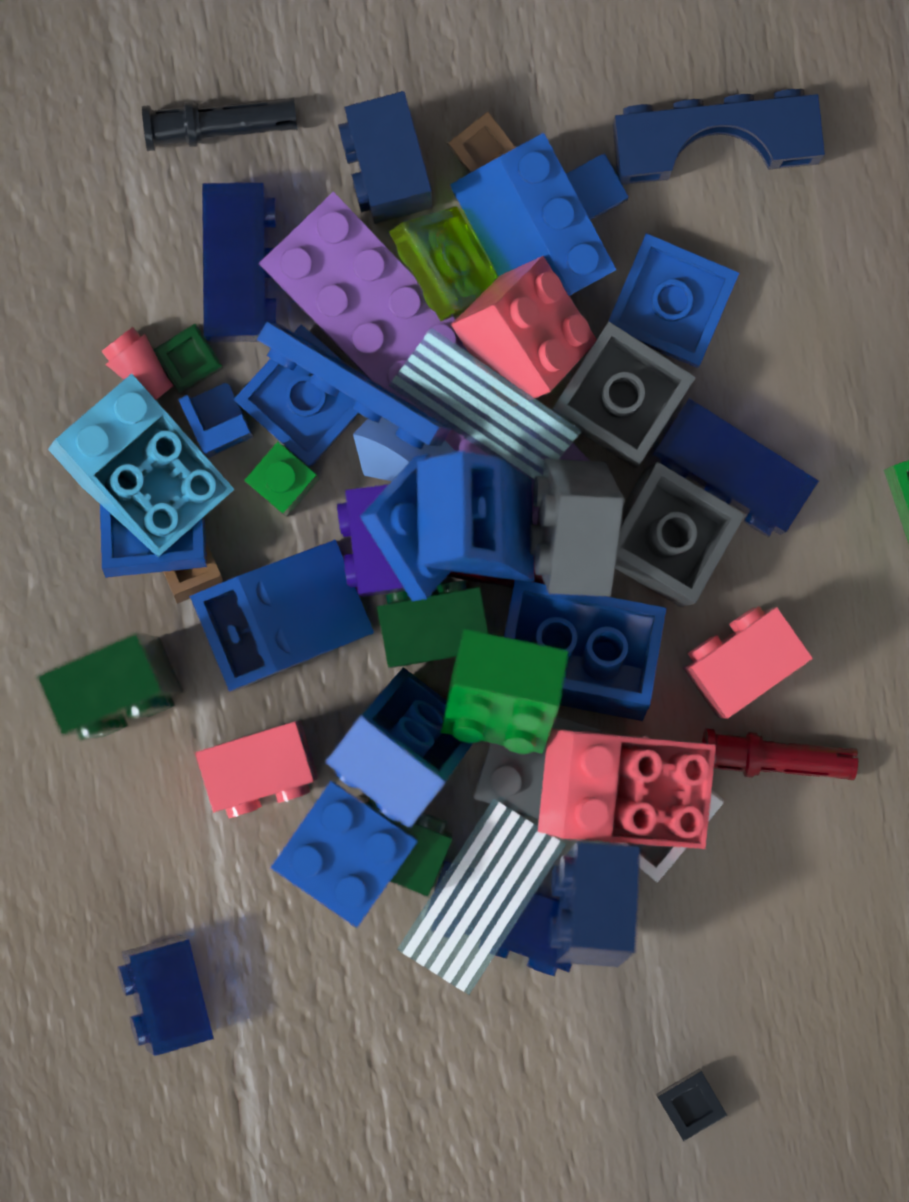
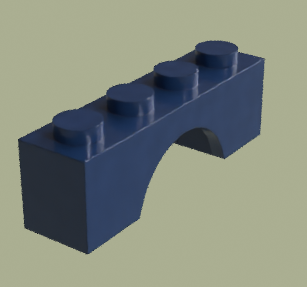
(780, 129)

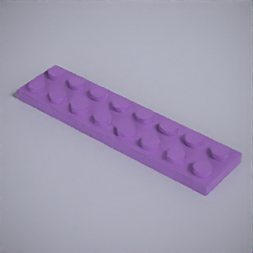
(362, 298)

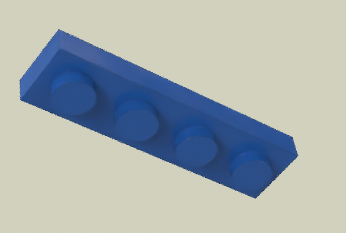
(334, 376)

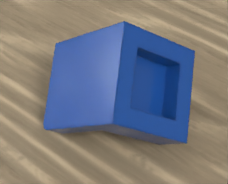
(216, 420)

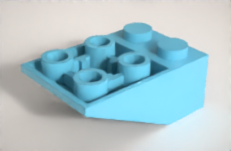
(140, 466)

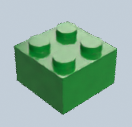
(504, 692)

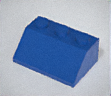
(530, 210)
(608, 644)

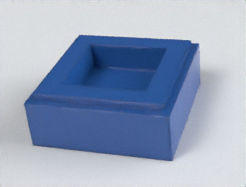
(597, 186)

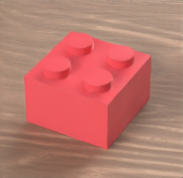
(526, 328)
(747, 661)
(257, 767)

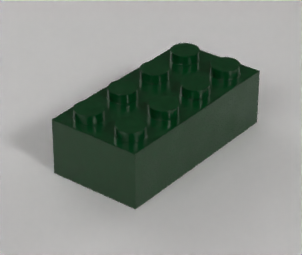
(109, 684)

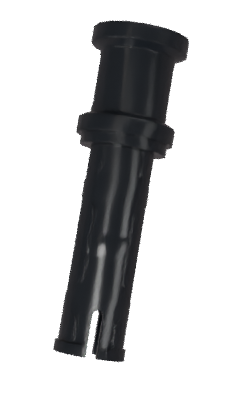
(194, 123)

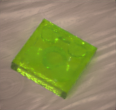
(444, 260)

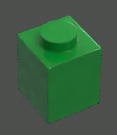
(282, 479)

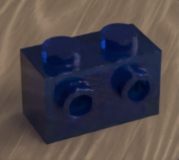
(165, 996)

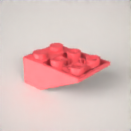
(626, 789)

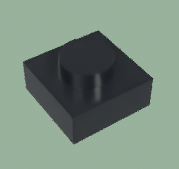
(691, 1104)

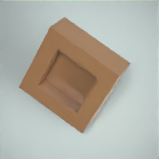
(480, 143)
(191, 581)

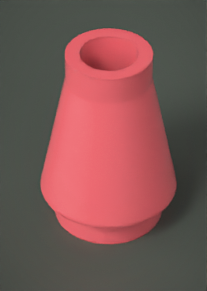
(135, 355)

